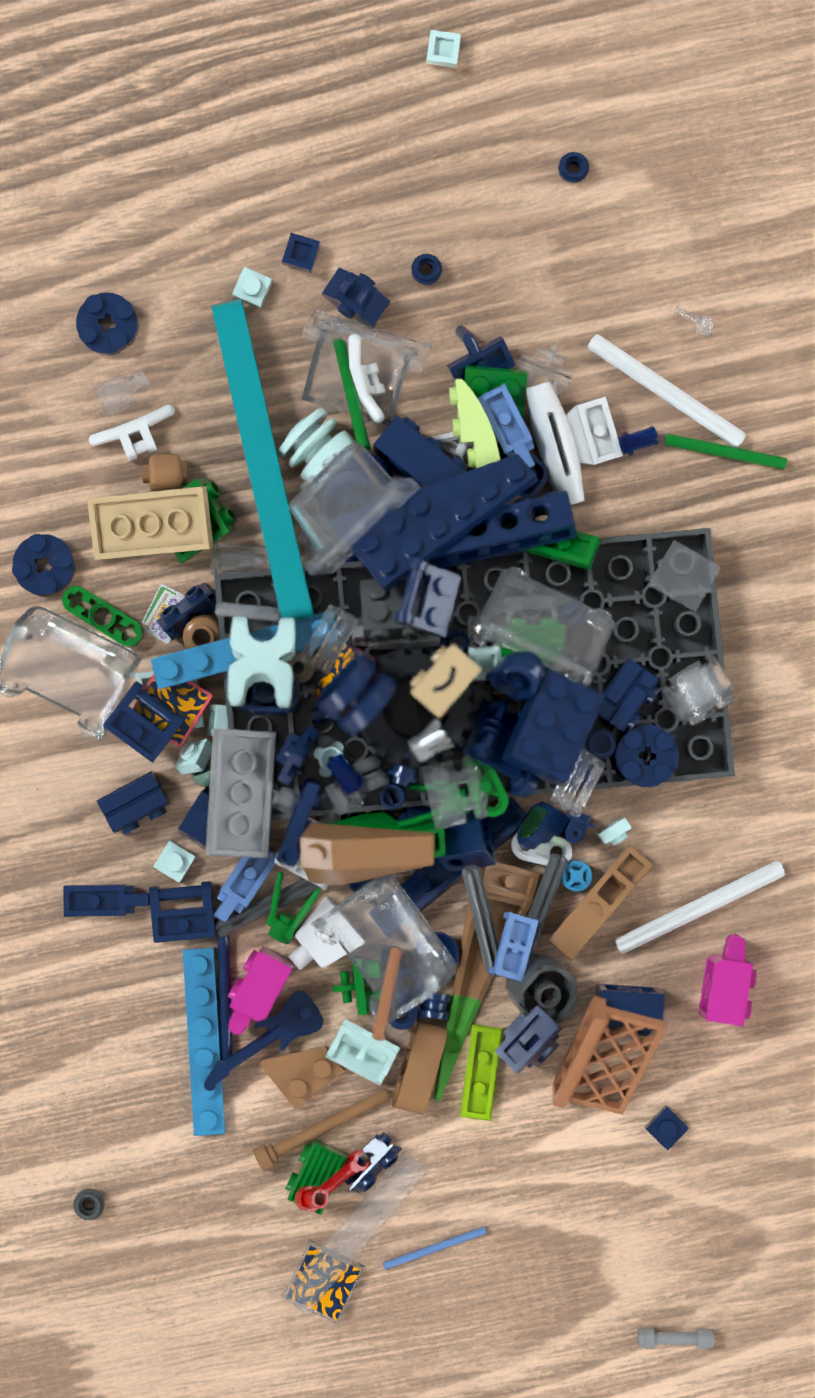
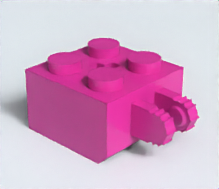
(728, 984)
(259, 989)

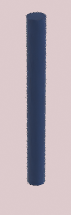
(225, 1011)

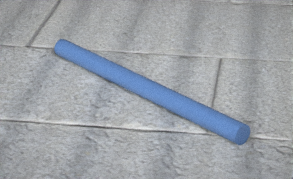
(434, 1248)

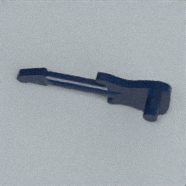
(295, 1019)

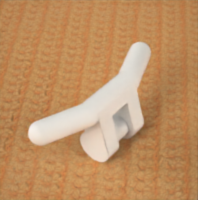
(365, 380)
(133, 427)

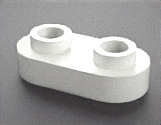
(542, 853)

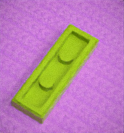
(481, 1072)

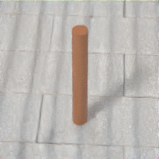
(387, 994)

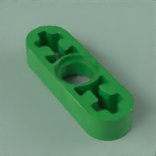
(87, 597)

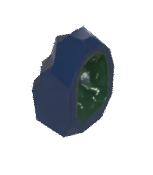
(540, 825)

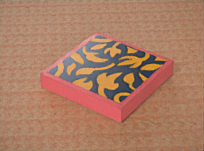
(183, 698)

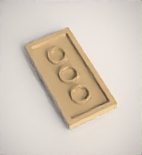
(150, 523)

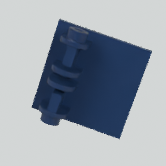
(491, 735)

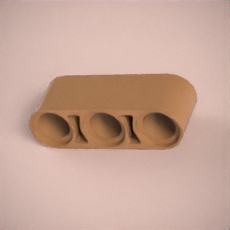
(419, 1067)

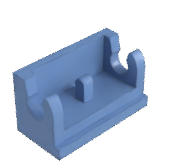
(514, 946)

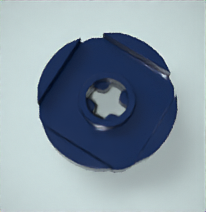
(96, 309)
(39, 547)
(633, 767)

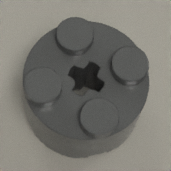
(545, 985)

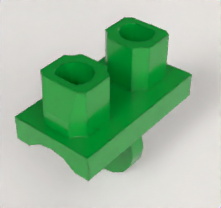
(358, 985)

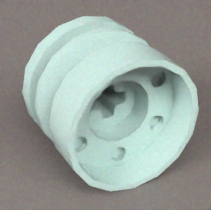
(313, 443)

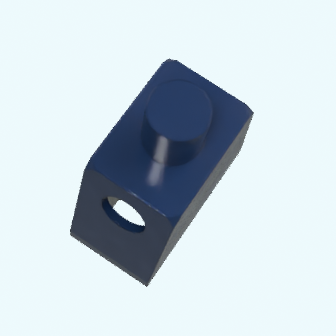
(195, 822)
(468, 844)

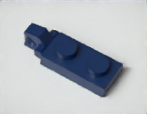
(309, 798)
(102, 900)

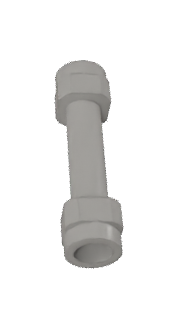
(648, 1338)

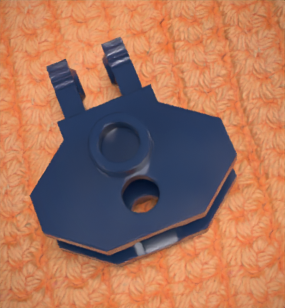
(356, 297)

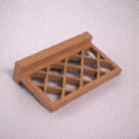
(585, 1045)

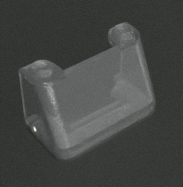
(545, 622)
(67, 667)
(373, 923)

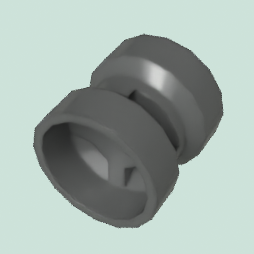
(374, 779)

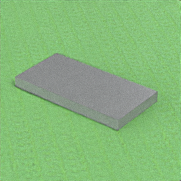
(240, 793)

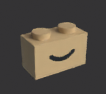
(444, 680)

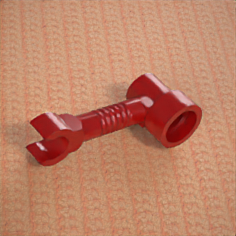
(314, 1198)

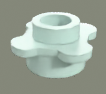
(323, 755)

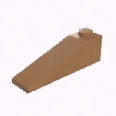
(357, 854)

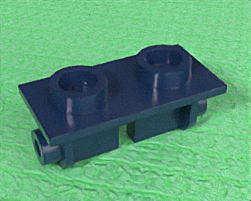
(197, 601)
(576, 827)
(381, 1157)

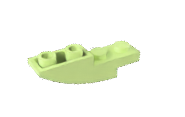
(472, 426)

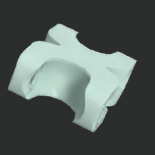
(261, 661)

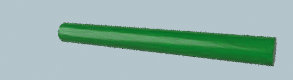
(351, 394)
(725, 451)

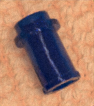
(638, 440)
(344, 774)

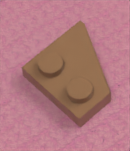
(301, 1073)

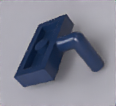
(493, 354)

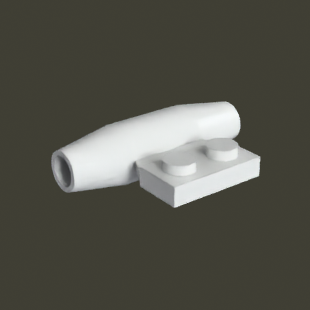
(571, 438)

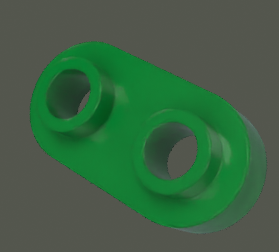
(492, 785)

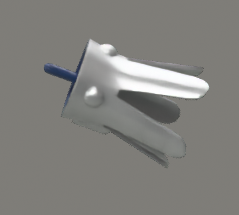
(429, 743)

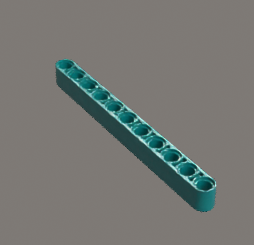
(262, 460)

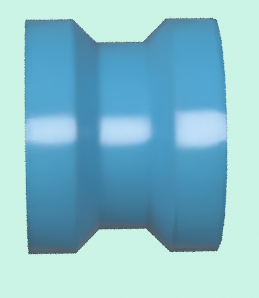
(583, 876)

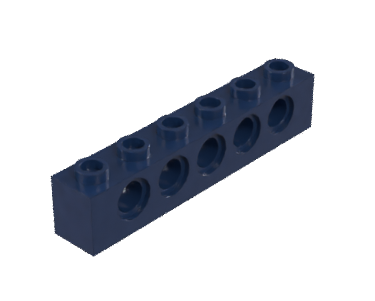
(525, 535)

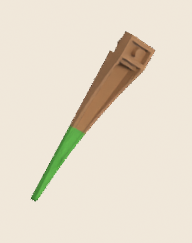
(507, 890)

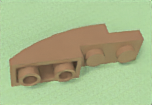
(600, 903)

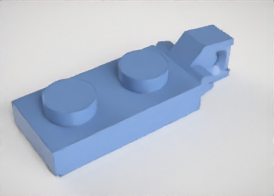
(507, 423)
(243, 884)

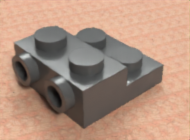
(380, 610)

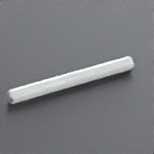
(666, 390)
(700, 907)

